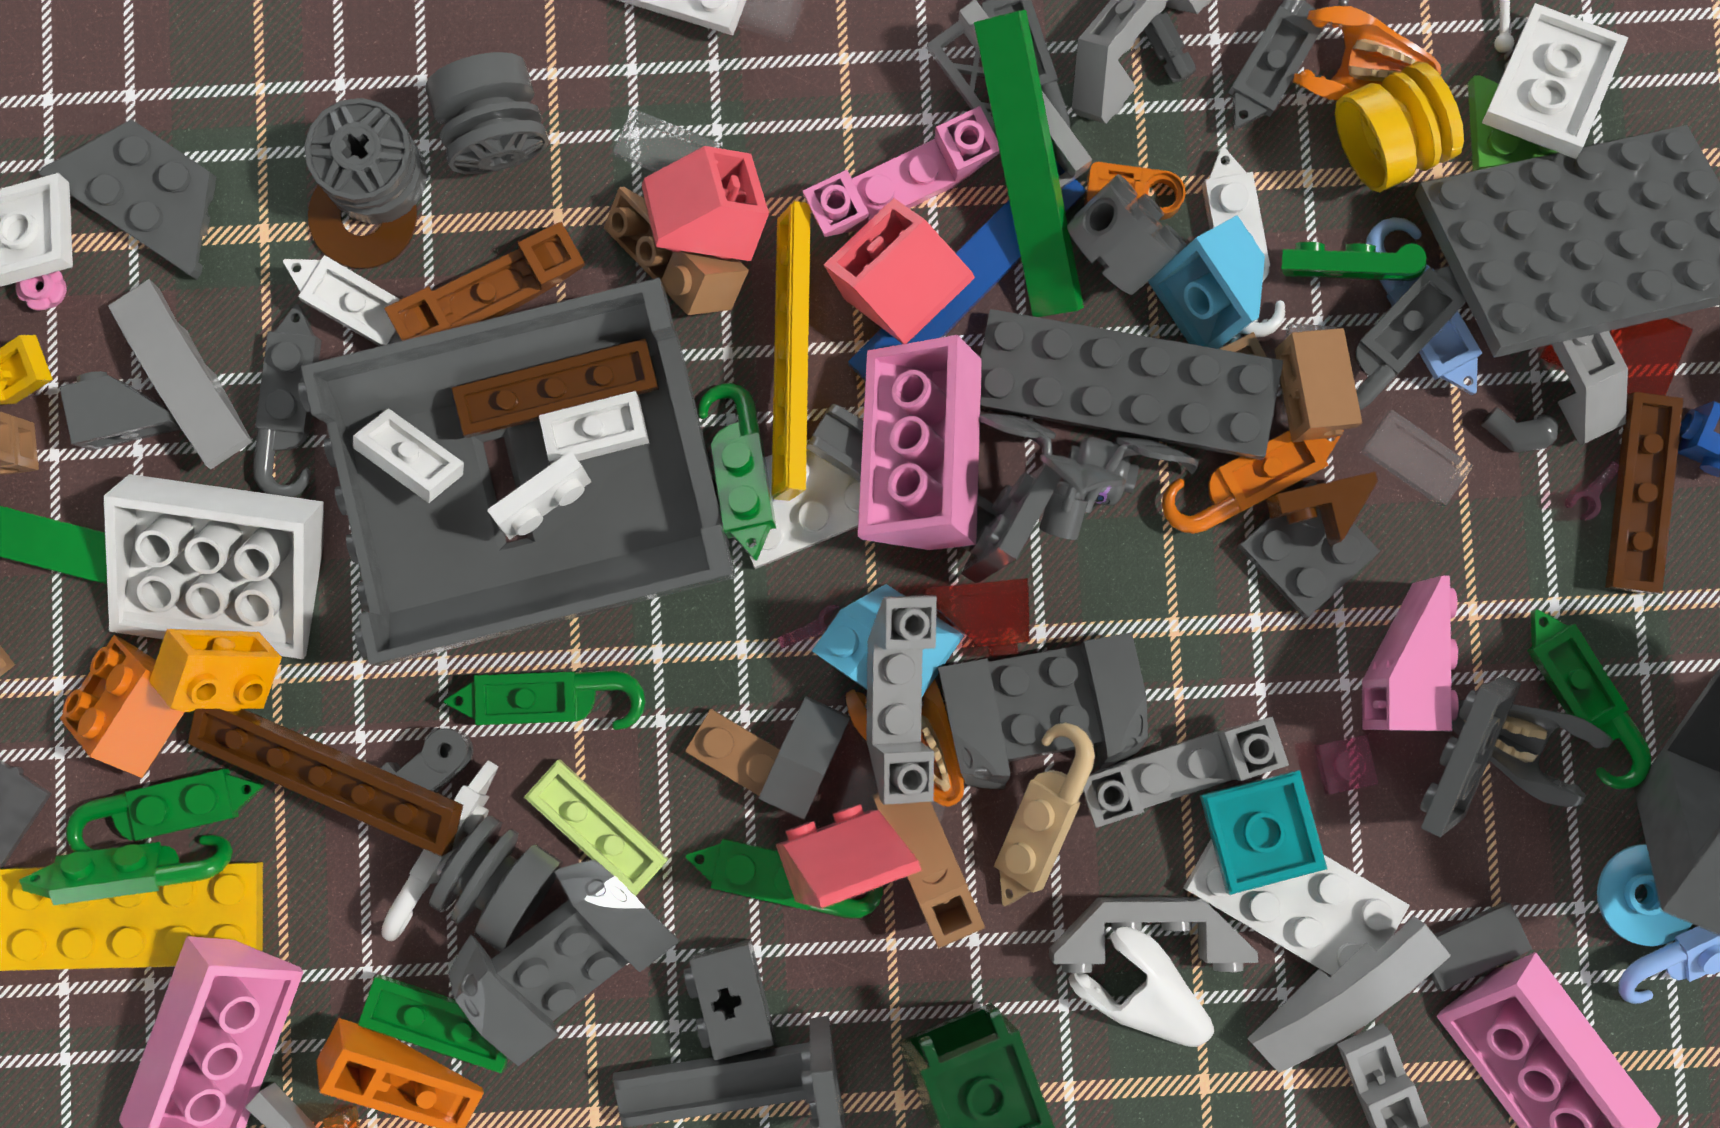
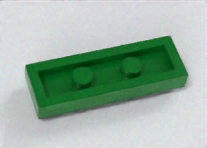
(428, 1022)

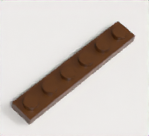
(329, 777)

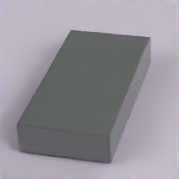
(1480, 945)

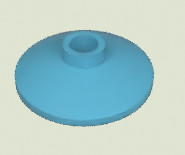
(1634, 920)

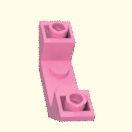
(912, 178)

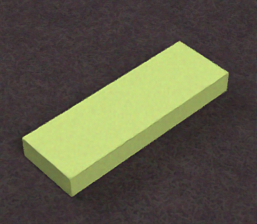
(596, 827)

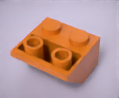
(118, 710)

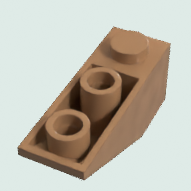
(691, 279)
(940, 883)

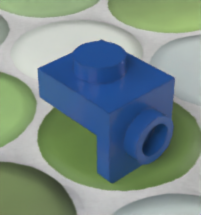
(1699, 439)

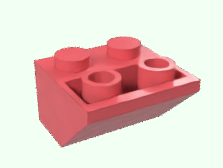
(707, 204)
(898, 271)

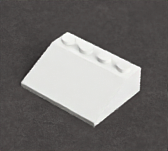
(212, 561)

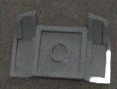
(1009, 704)
(556, 961)

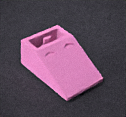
(1412, 668)

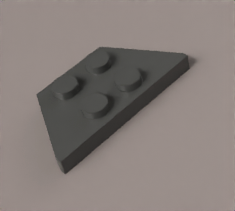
(143, 190)

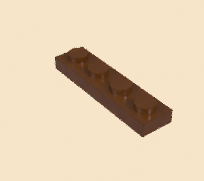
(553, 386)
(1644, 493)

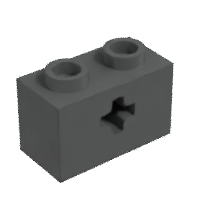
(750, 1023)

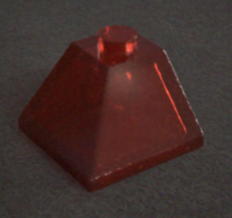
(987, 613)

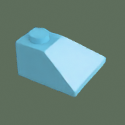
(1213, 285)
(846, 640)

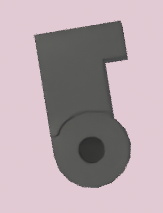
(442, 758)

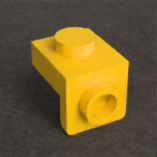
(22, 369)

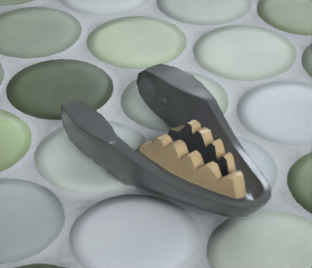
(1521, 746)

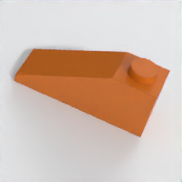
(393, 1078)

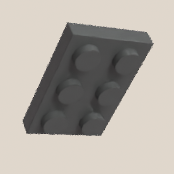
(1468, 754)

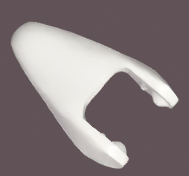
(1159, 1005)

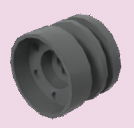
(486, 113)
(383, 182)
(495, 883)

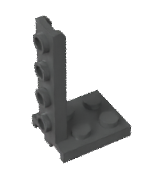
(1000, 526)
(737, 1083)

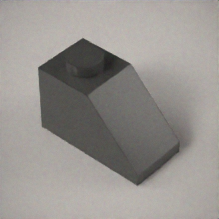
(111, 412)

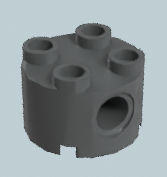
(1125, 235)

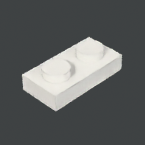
(595, 428)
(408, 455)
(554, 486)

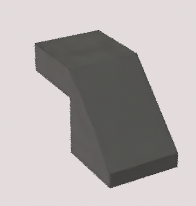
(804, 757)

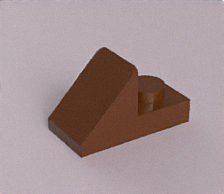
(1337, 500)

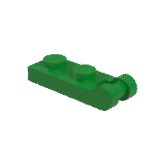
(1356, 262)

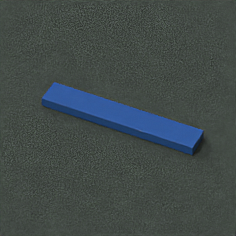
(989, 257)

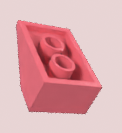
(844, 857)

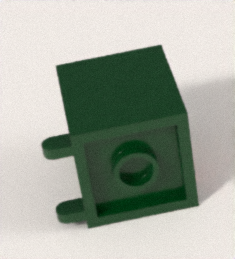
(975, 1073)

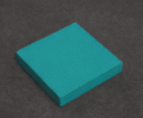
(1263, 832)

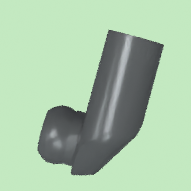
(1523, 435)

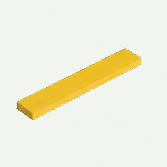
(791, 352)

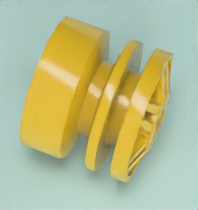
(1399, 126)

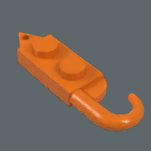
(1250, 481)

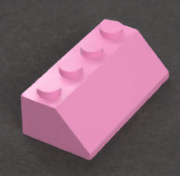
(921, 445)
(211, 1037)
(1543, 1053)

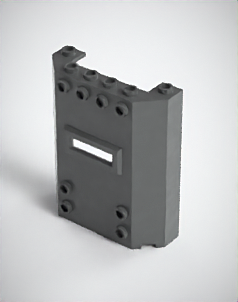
(444, 567)

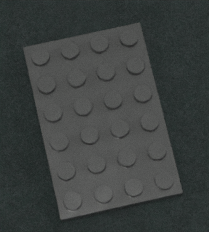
(1581, 242)

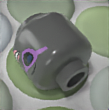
(1099, 453)

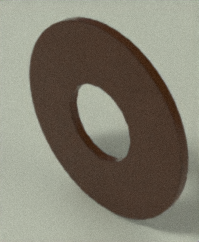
(354, 250)

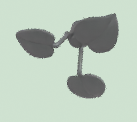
(1067, 504)

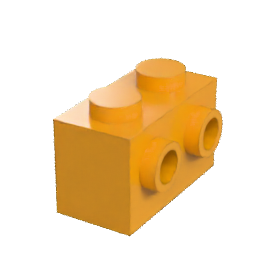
(214, 670)

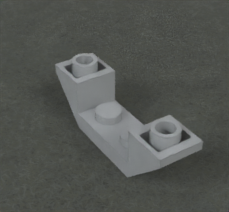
(1099, 78)
(1599, 383)
(894, 698)
(1183, 769)
(1085, 939)

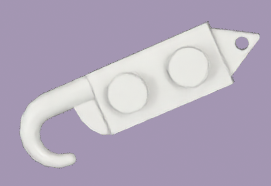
(1234, 193)
(345, 298)
(429, 865)

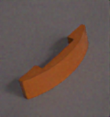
(491, 289)

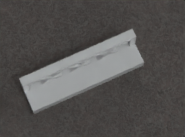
(1066, 146)

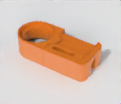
(1139, 178)

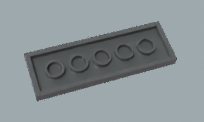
(1129, 384)

